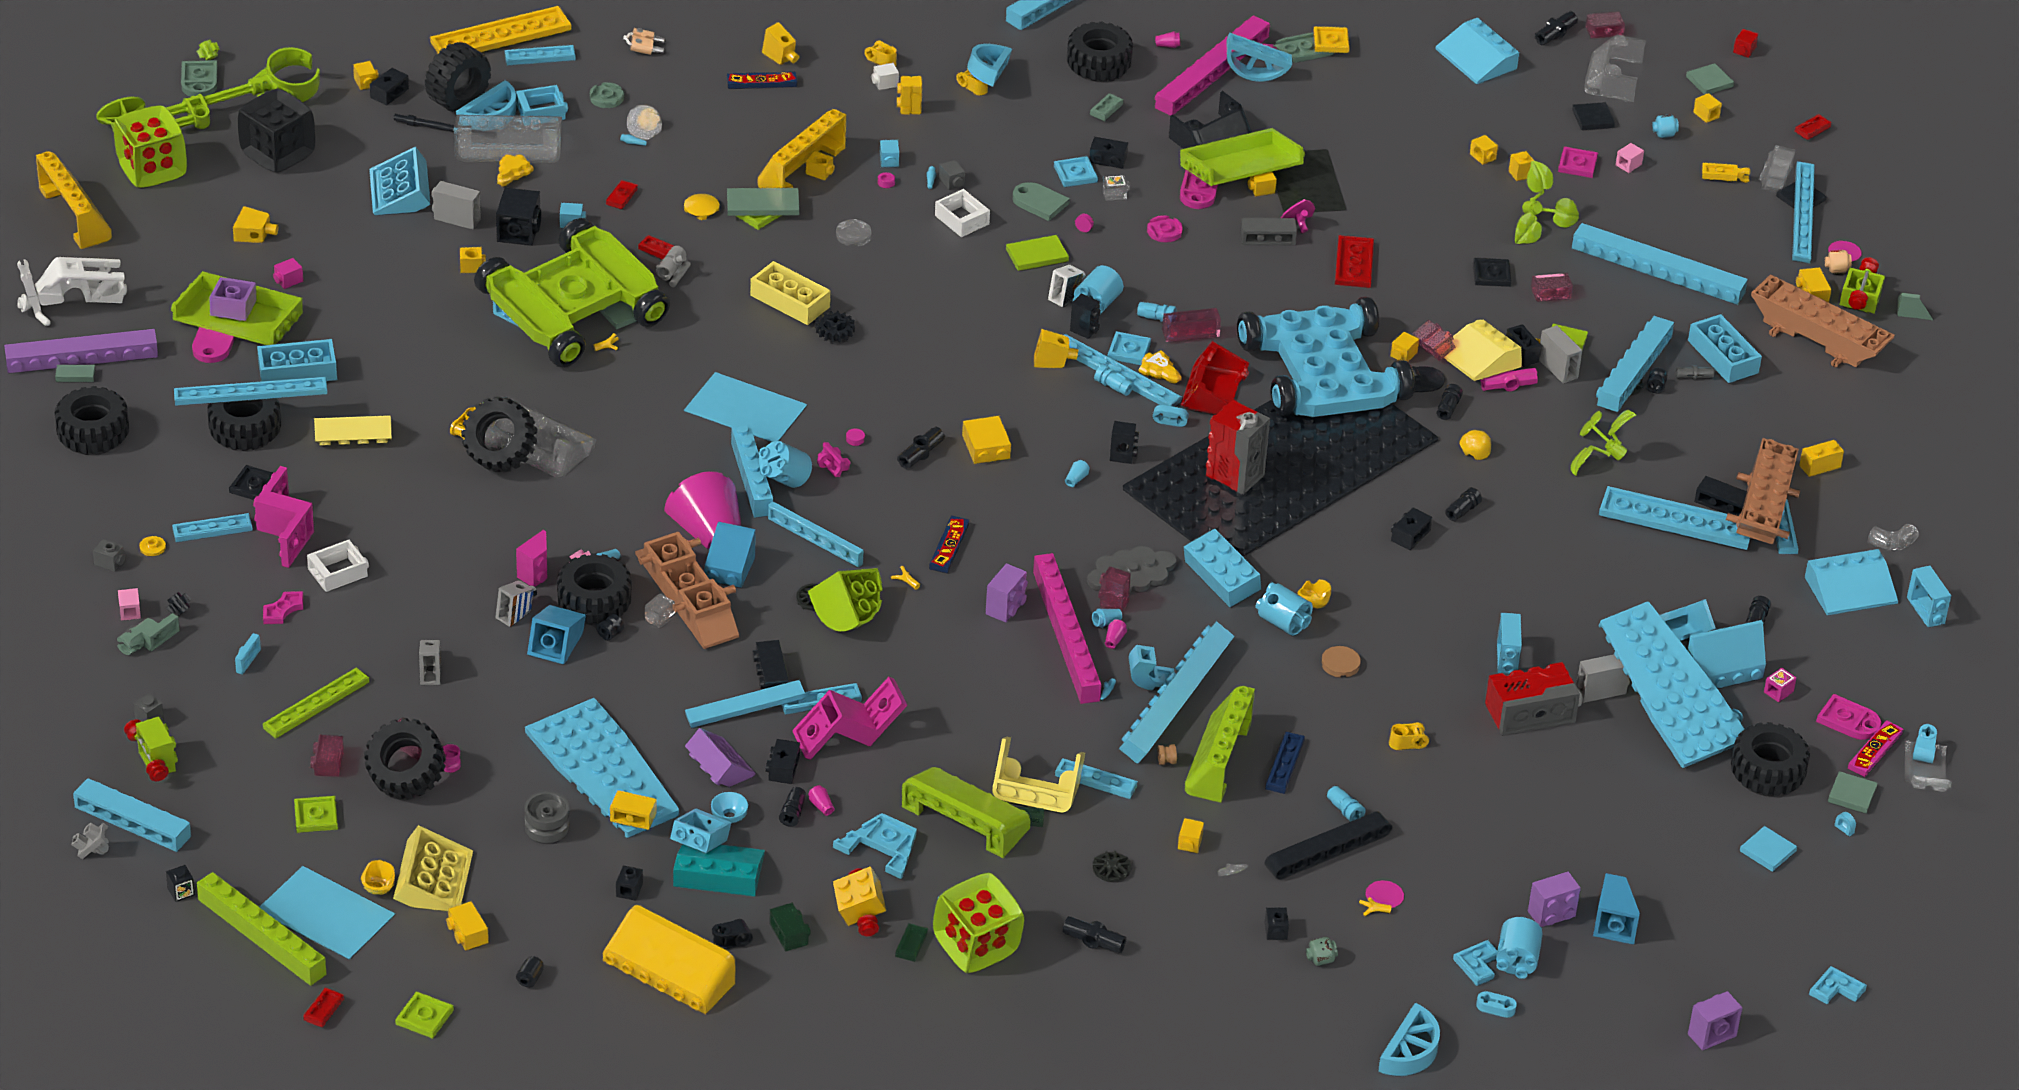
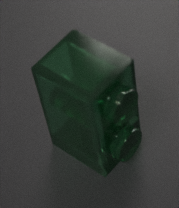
(789, 926)

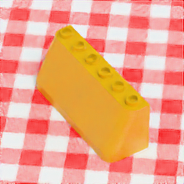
(824, 134)
(58, 180)
(671, 959)

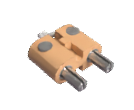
(643, 41)

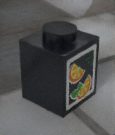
(180, 883)

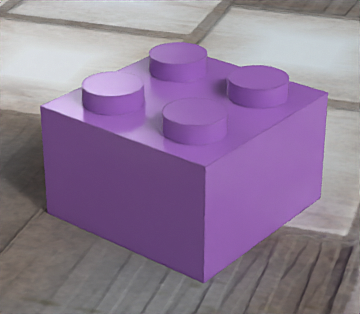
(232, 299)
(1006, 593)
(1554, 899)
(1715, 1020)

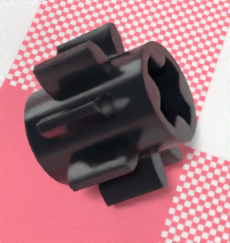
(178, 603)

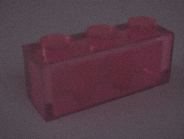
(1191, 324)

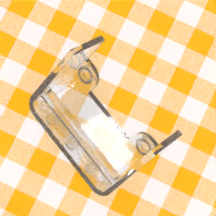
(1607, 79)

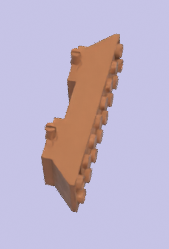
(1797, 311)
(1767, 492)
(696, 597)

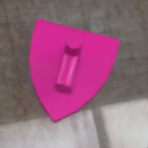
(1300, 212)

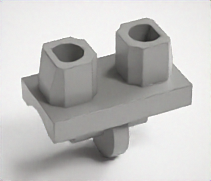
(93, 842)

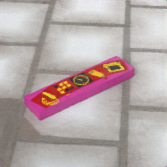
(1875, 748)

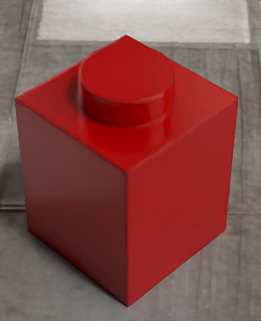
(1745, 43)

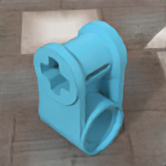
(1925, 744)

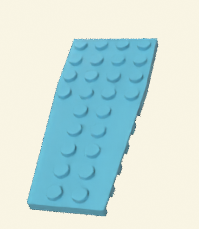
(1671, 686)
(599, 759)

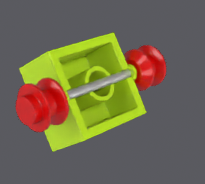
(1863, 287)
(154, 746)

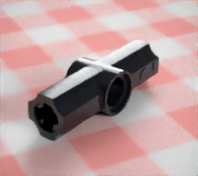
(1556, 28)
(921, 447)
(1094, 934)

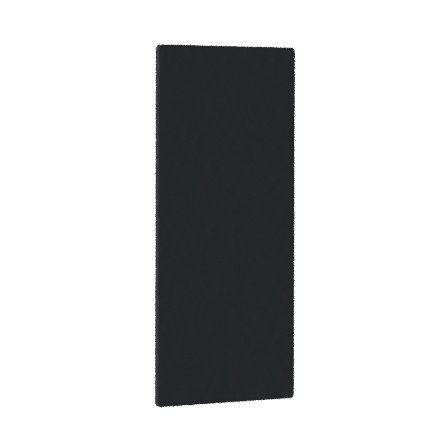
(1306, 470)

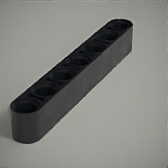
(1328, 845)

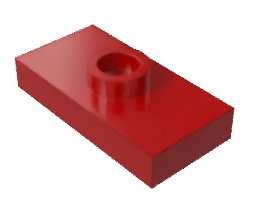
(1813, 127)
(621, 194)
(654, 246)
(323, 1007)

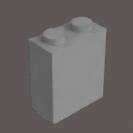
(456, 205)
(1560, 354)
(1601, 678)

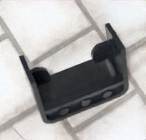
(1229, 125)

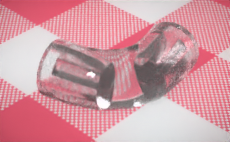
(1893, 540)

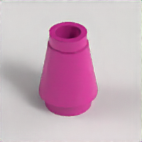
(1168, 40)
(1115, 633)
(821, 799)

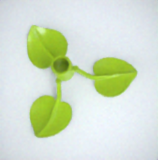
(1565, 215)
(1613, 447)

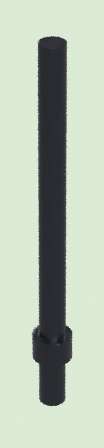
(413, 120)

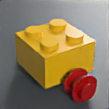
(860, 899)

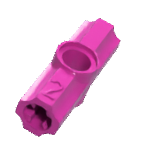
(1510, 380)

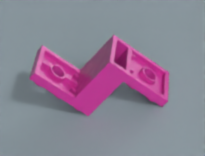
(284, 516)
(849, 718)

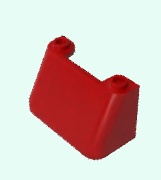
(1214, 379)

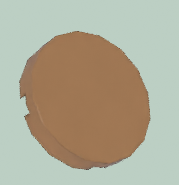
(1340, 661)

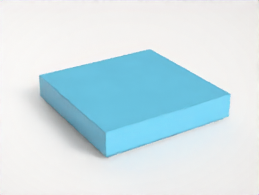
(1075, 171)
(1129, 348)
(1768, 848)

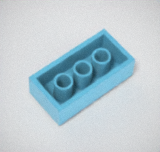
(1724, 348)
(297, 360)
(1222, 567)

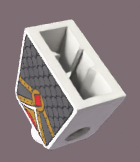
(1064, 283)

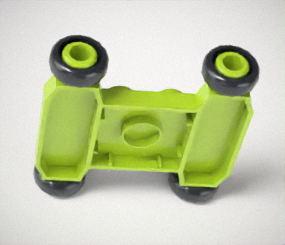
(571, 287)

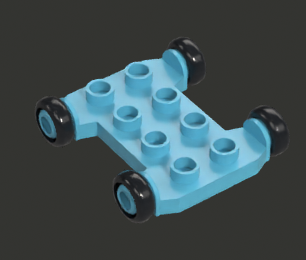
(1325, 360)

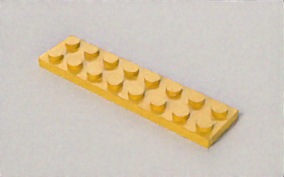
(507, 30)

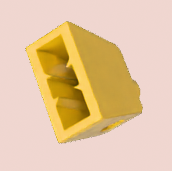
(779, 45)
(253, 226)
(1053, 350)

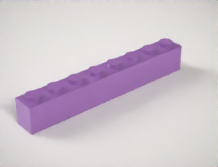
(81, 350)

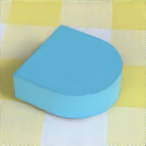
(1846, 823)

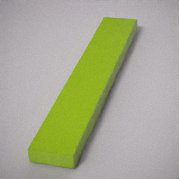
(315, 702)

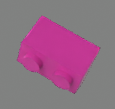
(533, 560)

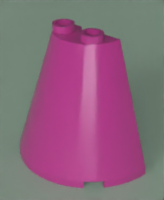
(703, 503)

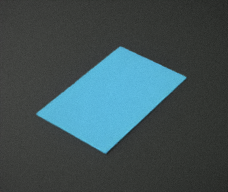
(740, 403)
(326, 912)

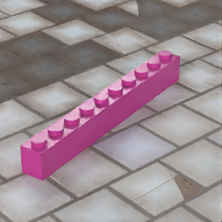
(1206, 69)
(1067, 628)

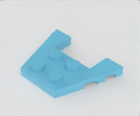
(885, 836)

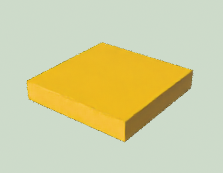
(1331, 39)

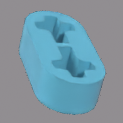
(1170, 415)
(1496, 1004)

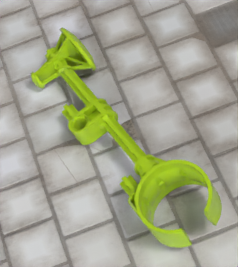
(197, 106)

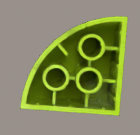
(847, 598)

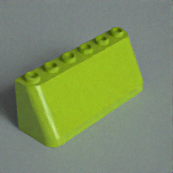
(1209, 765)
(967, 805)

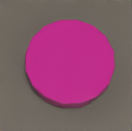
(1164, 229)

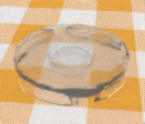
(644, 122)
(853, 232)

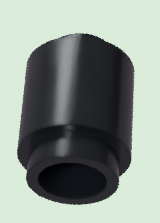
(530, 971)

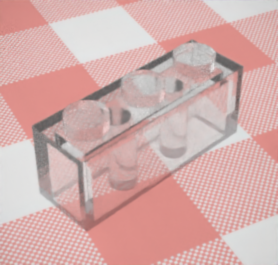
(1777, 168)

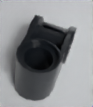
(732, 934)

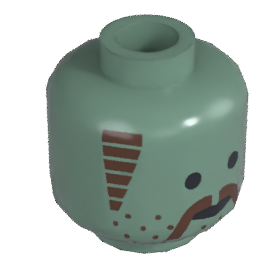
(1322, 951)

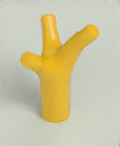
(607, 343)
(906, 577)
(1375, 907)

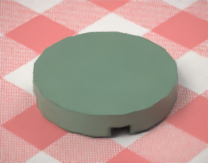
(606, 95)

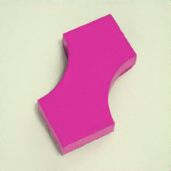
(288, 603)

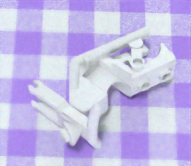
(67, 274)

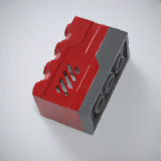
(1237, 446)
(1532, 699)

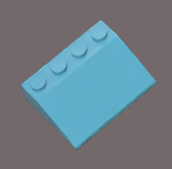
(1478, 51)
(400, 184)
(1851, 582)
(1730, 653)

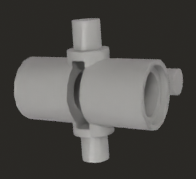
(672, 266)

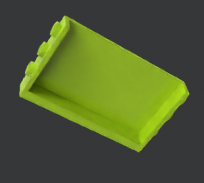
(1241, 156)
(266, 323)

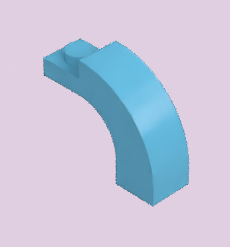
(1144, 668)

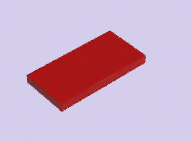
(1354, 261)

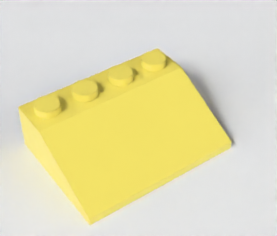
(1483, 351)
(432, 871)

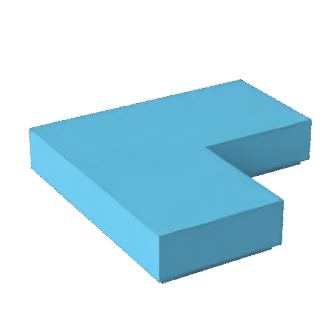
(1474, 961)
(1837, 981)

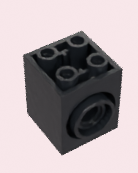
(518, 216)

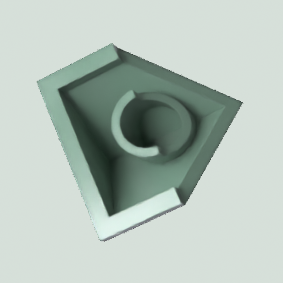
(1911, 306)

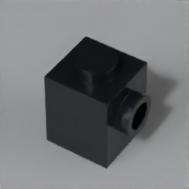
(629, 882)
(1276, 923)

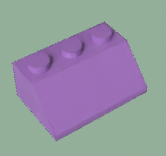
(718, 758)

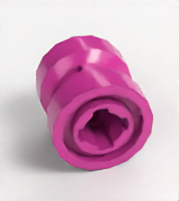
(453, 760)

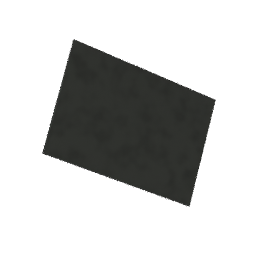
(1310, 181)

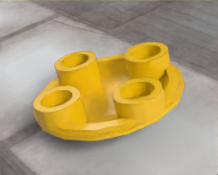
(701, 205)

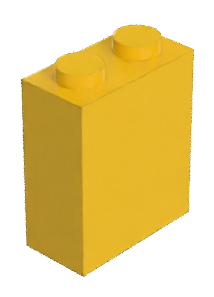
(986, 439)

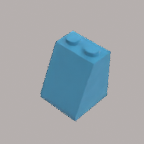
(730, 554)
(555, 633)
(1617, 911)

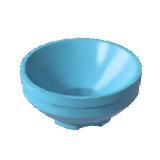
(729, 802)

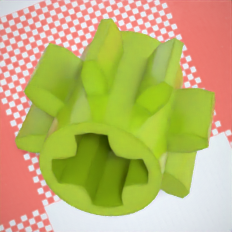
(208, 50)

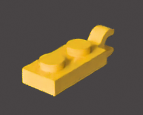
(1725, 172)

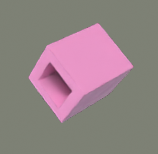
(1629, 157)
(129, 604)

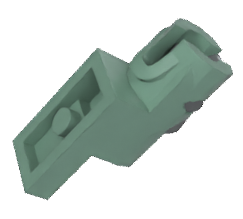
(148, 634)

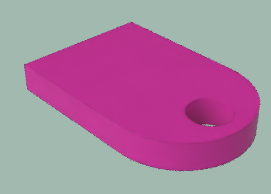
(1197, 189)
(211, 342)
(1849, 718)

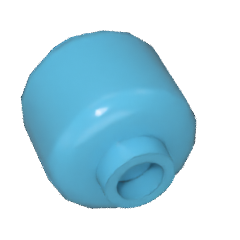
(1665, 126)

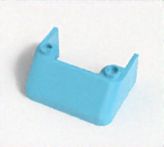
(1689, 620)

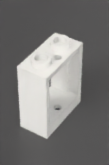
(977, 219)
(331, 555)

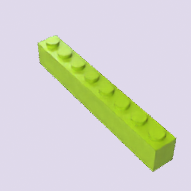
(261, 928)

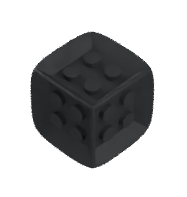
(276, 130)

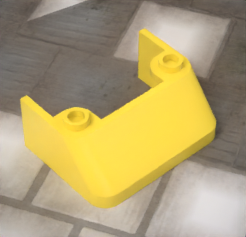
(1031, 792)

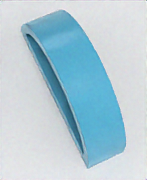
(995, 55)
(1281, 60)
(492, 100)
(1409, 1064)

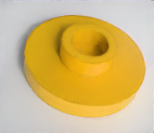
(152, 546)

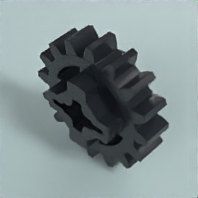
(835, 326)

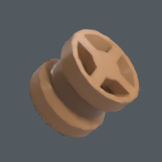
(1167, 754)

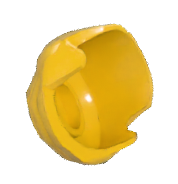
(1476, 443)
(1316, 593)
(378, 877)

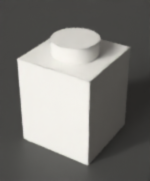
(885, 76)

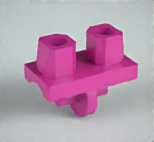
(832, 460)

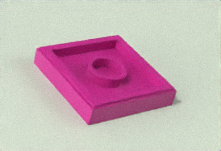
(1578, 162)

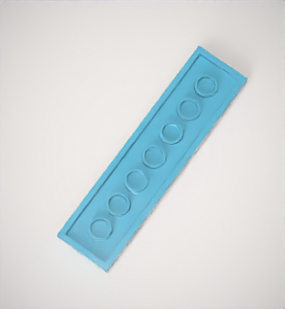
(1671, 517)

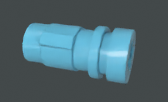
(1154, 311)
(1114, 380)
(1349, 807)

